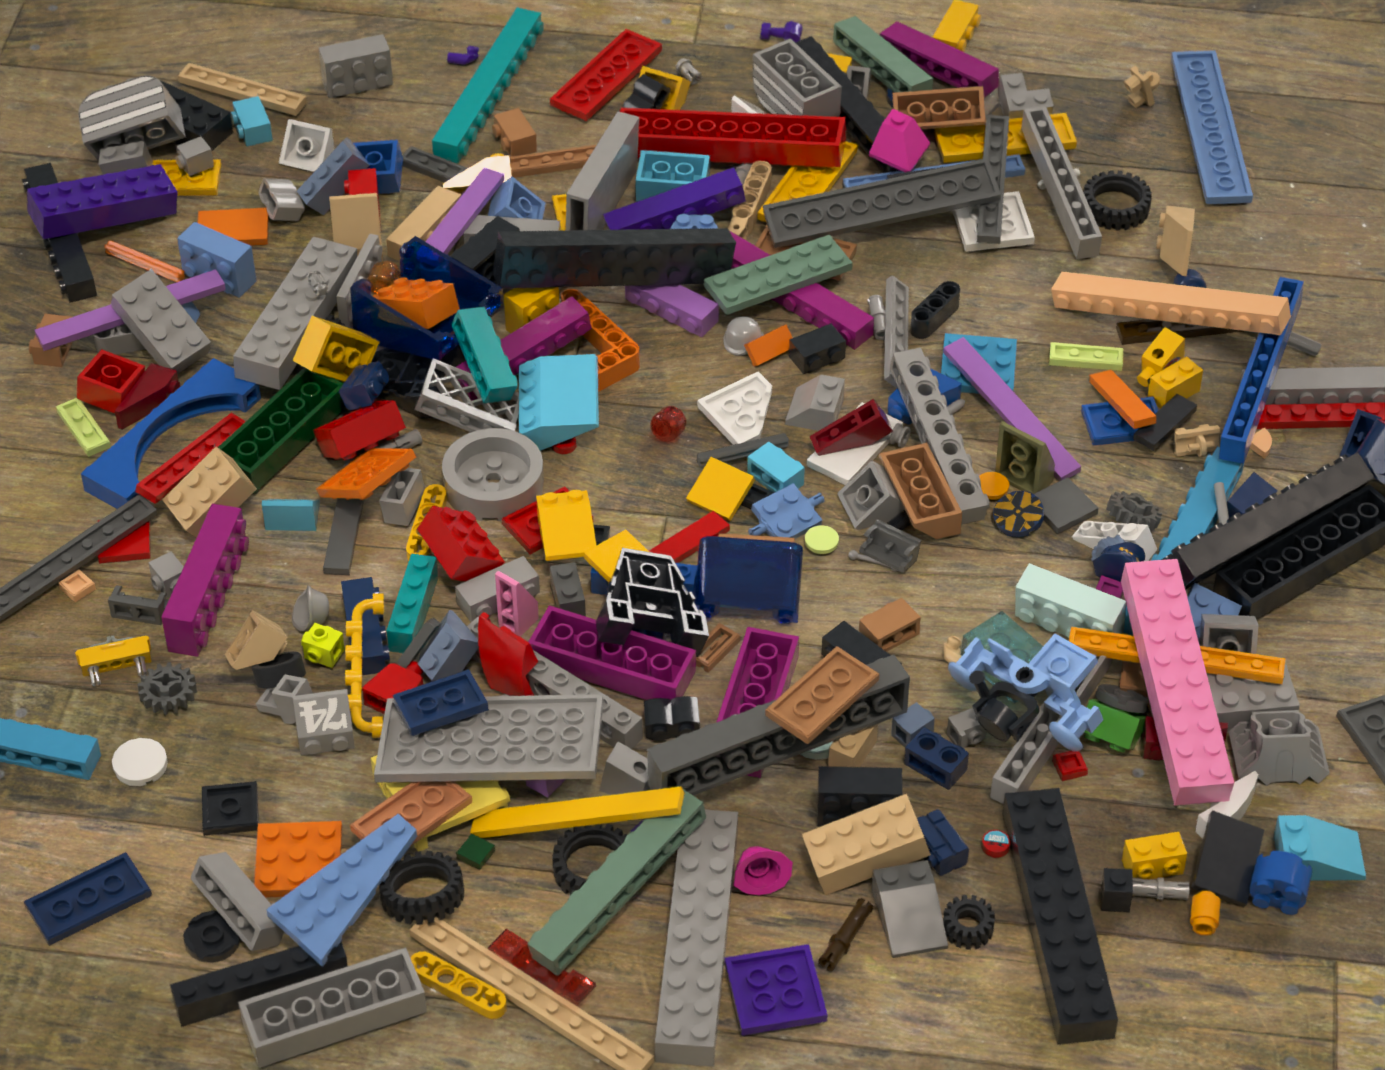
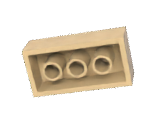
(865, 841)

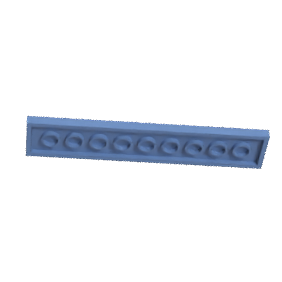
(1211, 127)

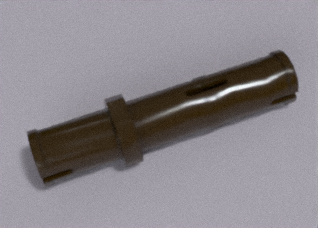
(840, 942)

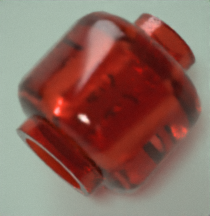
(668, 423)

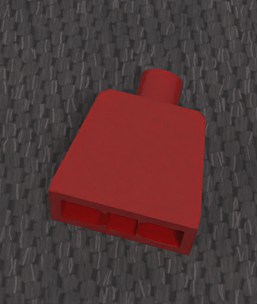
(391, 681)

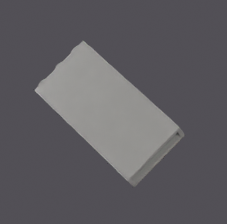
(604, 175)

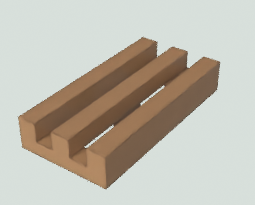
(719, 648)

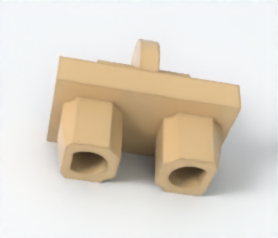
(1141, 87)
(1196, 440)

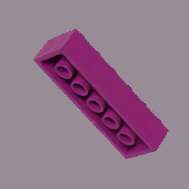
(205, 580)
(640, 667)
(760, 672)

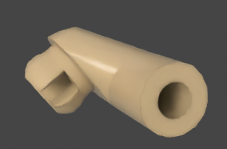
(952, 650)

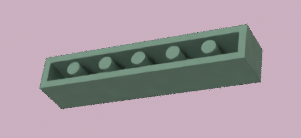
(880, 56)

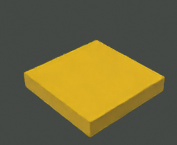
(720, 488)
(605, 555)

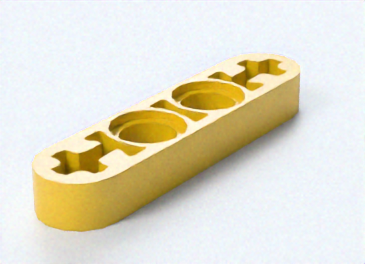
(424, 506)
(455, 987)

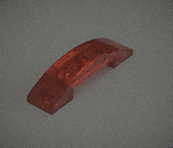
(515, 951)

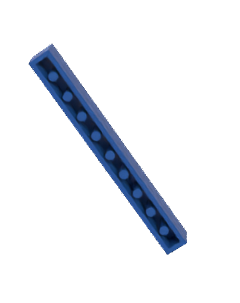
(1258, 380)

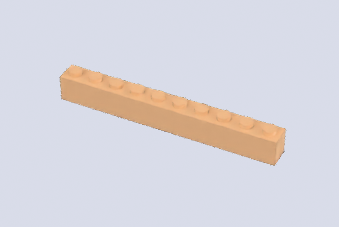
(1171, 303)

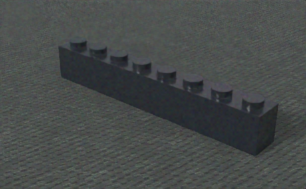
(860, 115)
(65, 250)

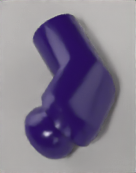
(463, 59)

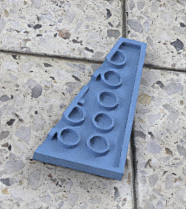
(337, 894)

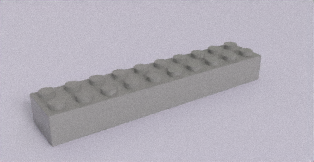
(697, 943)

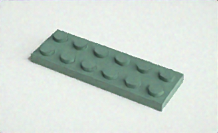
(777, 274)

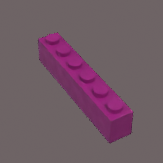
(941, 59)
(541, 336)

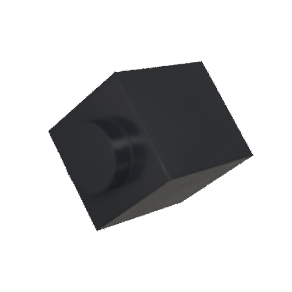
(1116, 890)

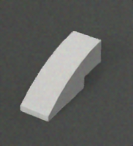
(1236, 806)

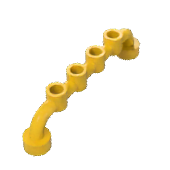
(354, 654)

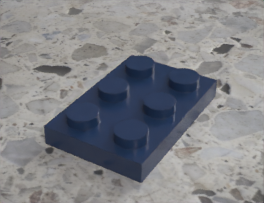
(440, 702)

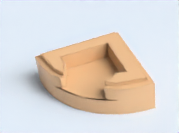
(1261, 443)

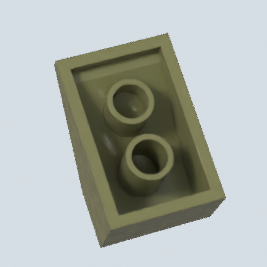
(1023, 460)

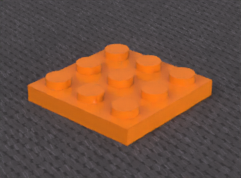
(366, 473)
(293, 853)

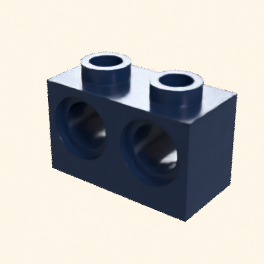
(936, 758)

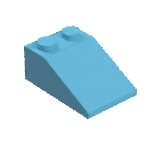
(1326, 847)

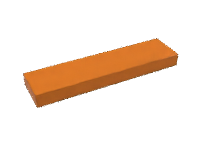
(1122, 399)

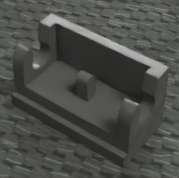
(890, 546)
(137, 608)

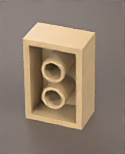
(213, 481)

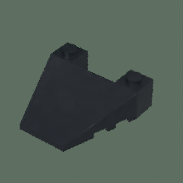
(408, 375)
(650, 596)

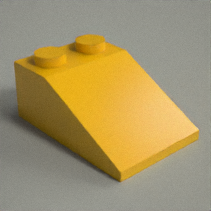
(565, 524)

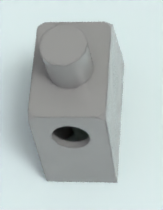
(624, 772)

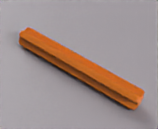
(144, 261)

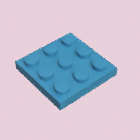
(997, 352)

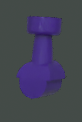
(790, 31)

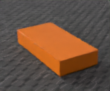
(769, 345)

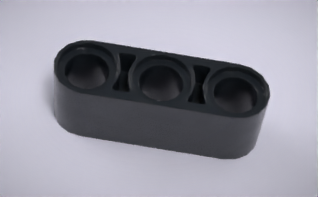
(935, 310)

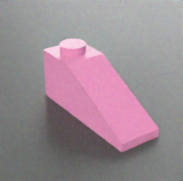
(515, 605)

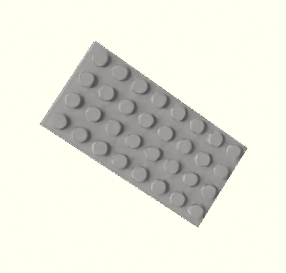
(510, 741)

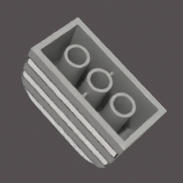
(794, 83)
(130, 113)

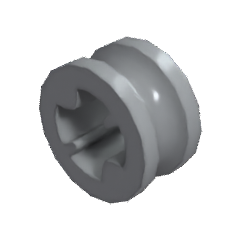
(900, 435)

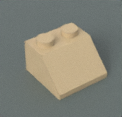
(256, 642)

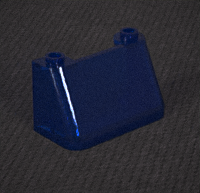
(749, 576)

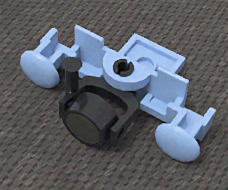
(1056, 668)

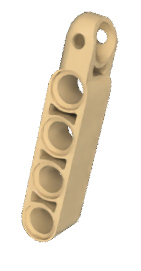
(756, 190)

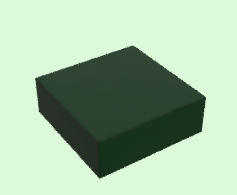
(475, 851)

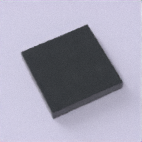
(230, 808)

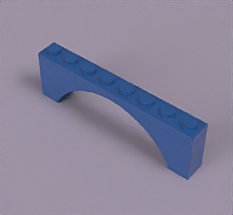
(208, 391)

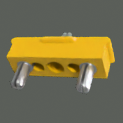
(114, 656)

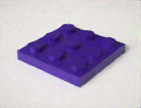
(775, 989)

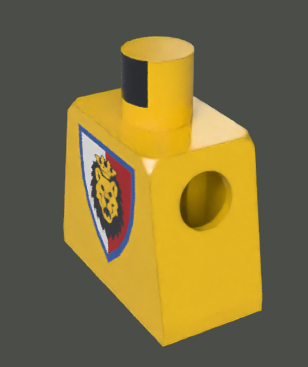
(1162, 353)

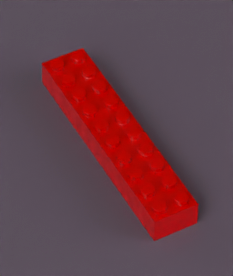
(743, 136)

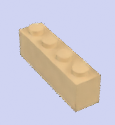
(422, 220)

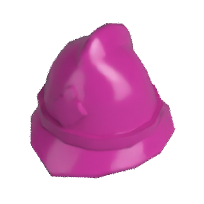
(762, 871)

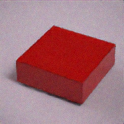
(1070, 765)

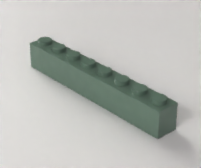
(613, 885)

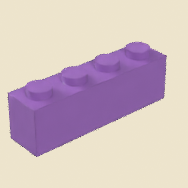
(676, 305)

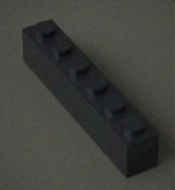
(222, 989)

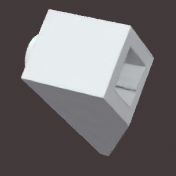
(1092, 532)

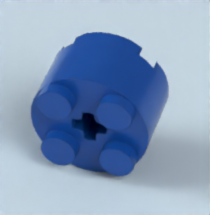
(1280, 882)

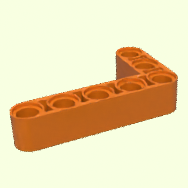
(619, 352)

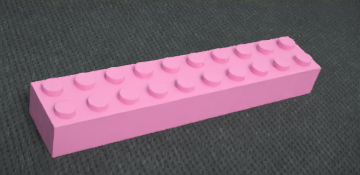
(1177, 683)

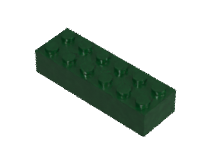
(284, 425)

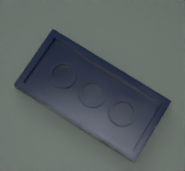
(87, 898)

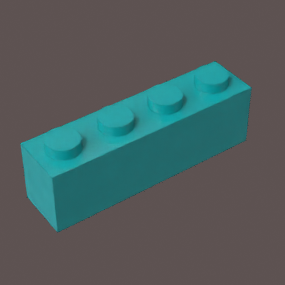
(484, 355)
(412, 602)

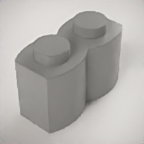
(281, 199)

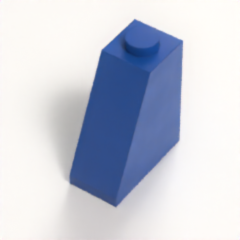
(947, 386)

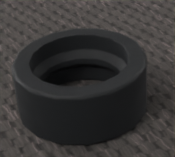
(271, 672)

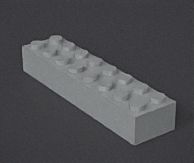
(272, 342)

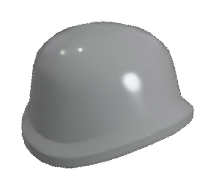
(739, 332)
(310, 608)

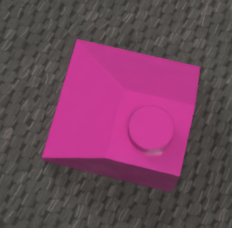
(899, 142)

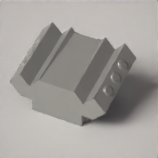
(1279, 747)

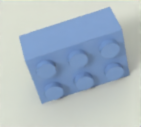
(208, 250)

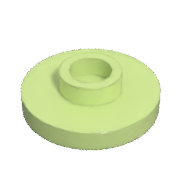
(821, 539)

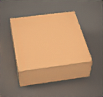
(77, 586)

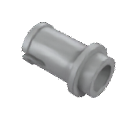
(685, 68)

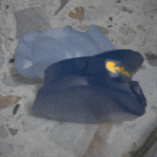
(1112, 554)

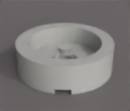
(492, 456)

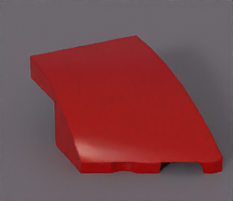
(505, 658)

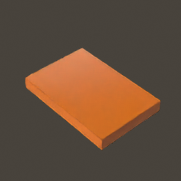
(241, 224)

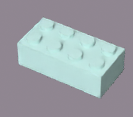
(1064, 603)

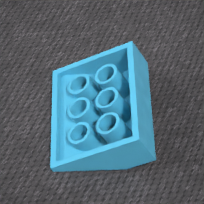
(558, 398)

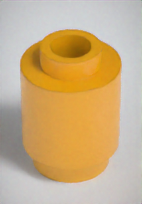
(1205, 913)

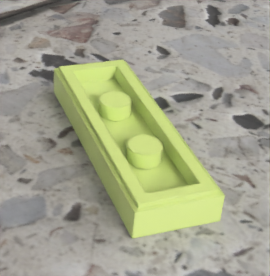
(1086, 356)
(83, 427)

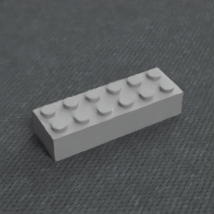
(332, 1007)

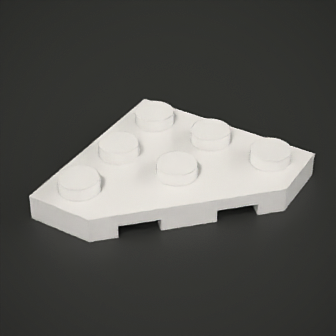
(739, 408)

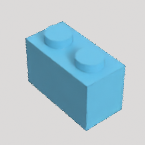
(251, 121)
(775, 468)

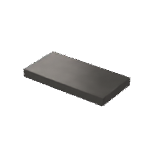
(1367, 729)

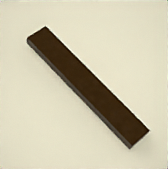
(1147, 330)

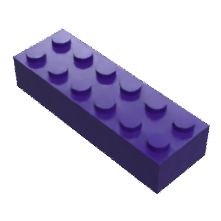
(101, 201)

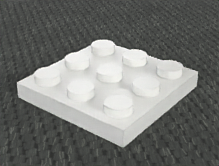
(1015, 225)

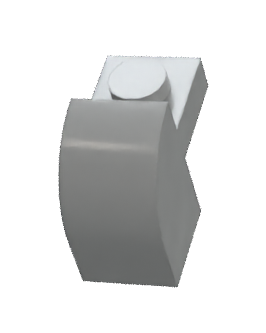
(280, 698)

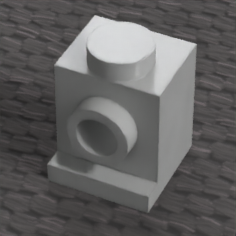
(964, 729)

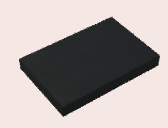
(1227, 858)

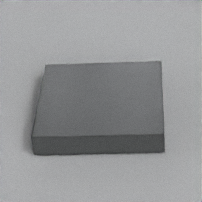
(1065, 505)

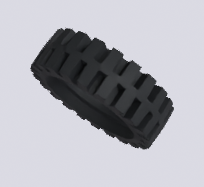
(1118, 183)
(578, 839)
(425, 907)

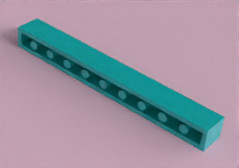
(487, 85)

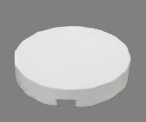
(139, 761)

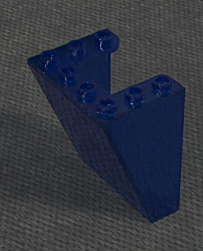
(400, 333)

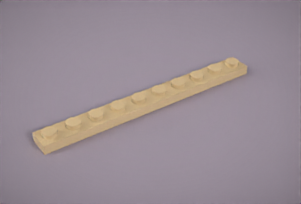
(532, 996)

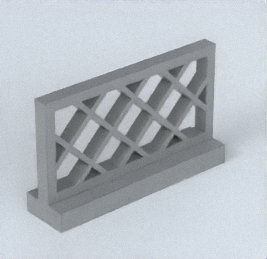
(458, 413)

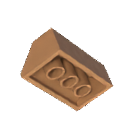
(943, 107)
(923, 490)

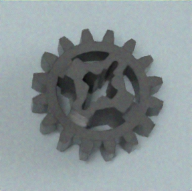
(1133, 509)
(167, 688)

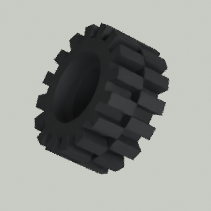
(973, 909)

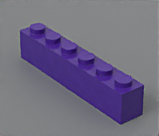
(695, 198)

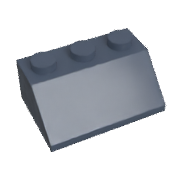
(330, 176)

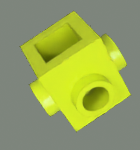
(323, 645)

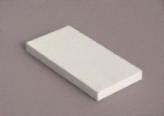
(848, 463)

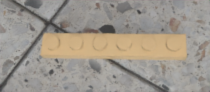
(242, 88)

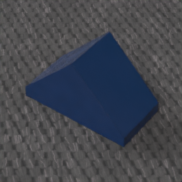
(1358, 431)

